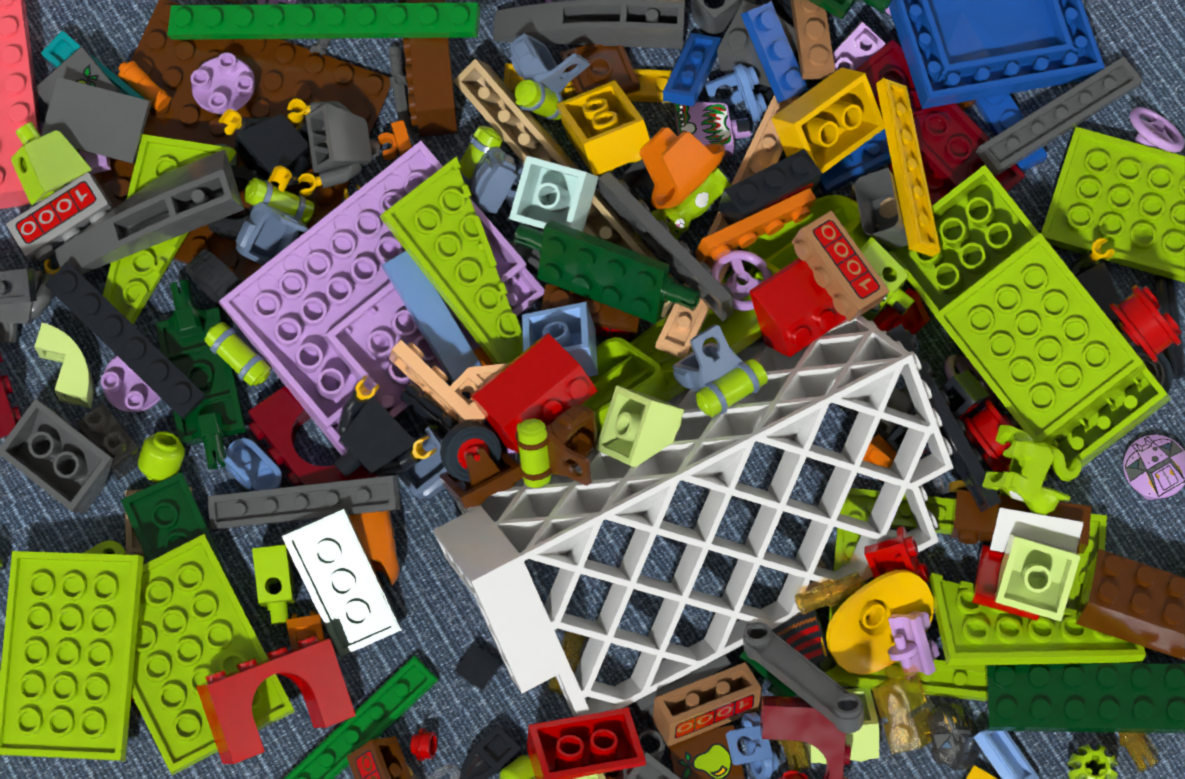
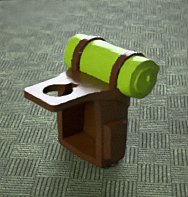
(557, 446)

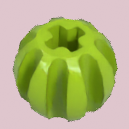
(1097, 758)

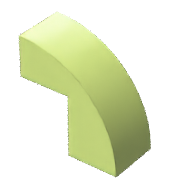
(75, 378)

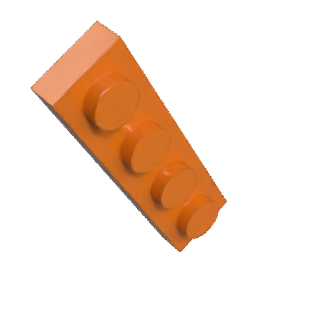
(749, 229)

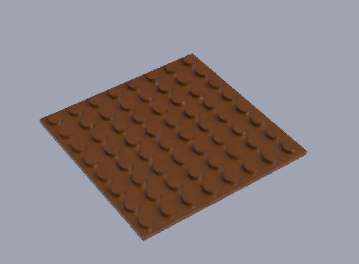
(280, 75)

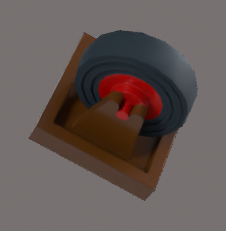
(475, 464)

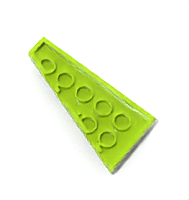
(453, 252)
(137, 275)
(994, 637)

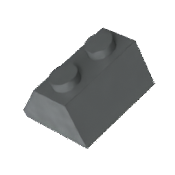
(738, 47)

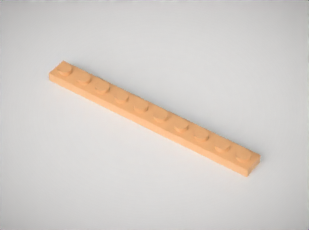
(763, 152)

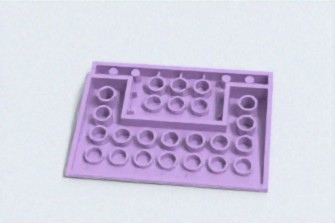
(332, 314)

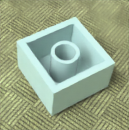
(553, 193)

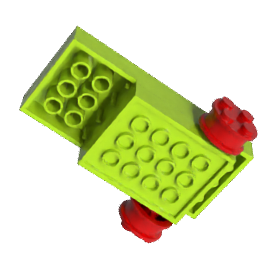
(1036, 329)

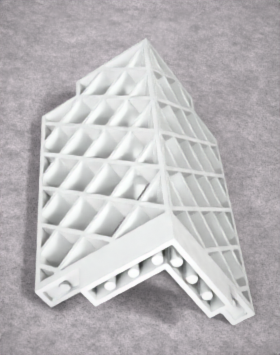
(559, 522)

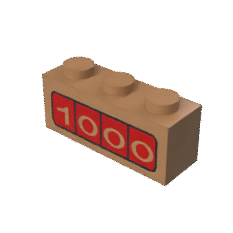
(839, 266)
(706, 704)

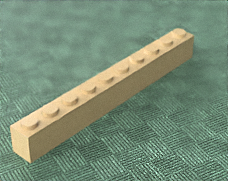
(530, 139)

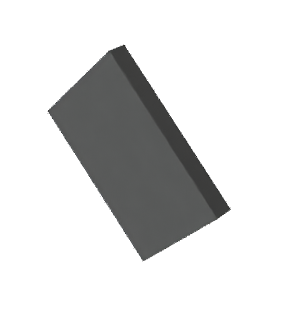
(97, 119)

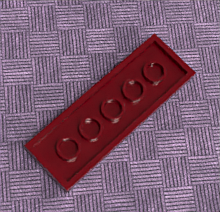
(944, 132)

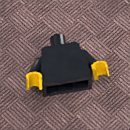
(270, 146)
(1097, 280)
(375, 437)

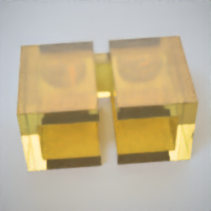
(894, 700)

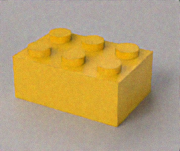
(830, 119)
(604, 128)

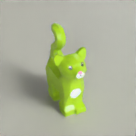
(696, 204)
(1028, 470)

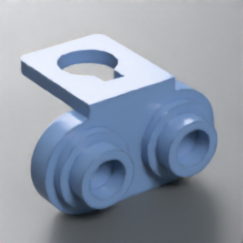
(744, 79)
(252, 466)
(759, 752)

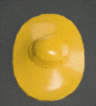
(860, 627)

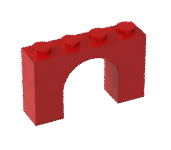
(230, 696)

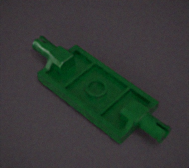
(605, 271)
(185, 346)

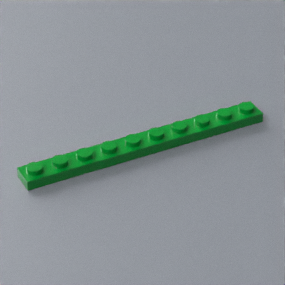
(324, 21)

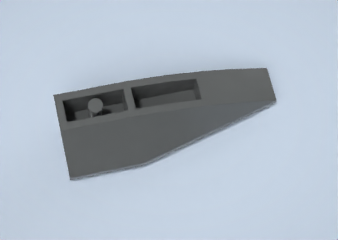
(596, 22)
(158, 212)

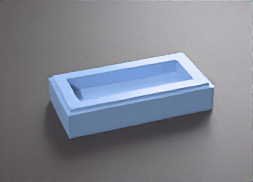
(1005, 755)

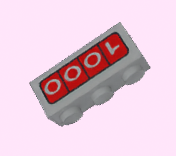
(59, 217)

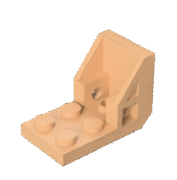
(433, 382)

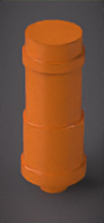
(143, 85)

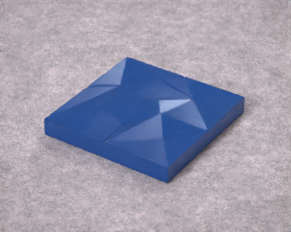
(993, 46)

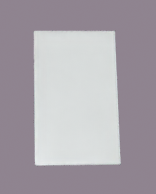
(1036, 527)

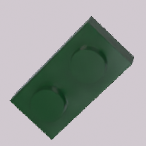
(776, 687)

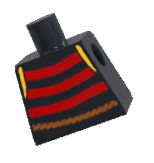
(808, 637)

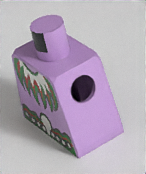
(711, 124)

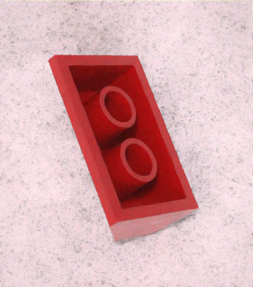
(793, 309)
(534, 385)
(584, 745)

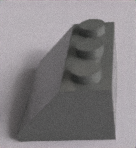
(57, 457)

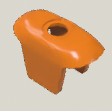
(678, 165)
(378, 541)

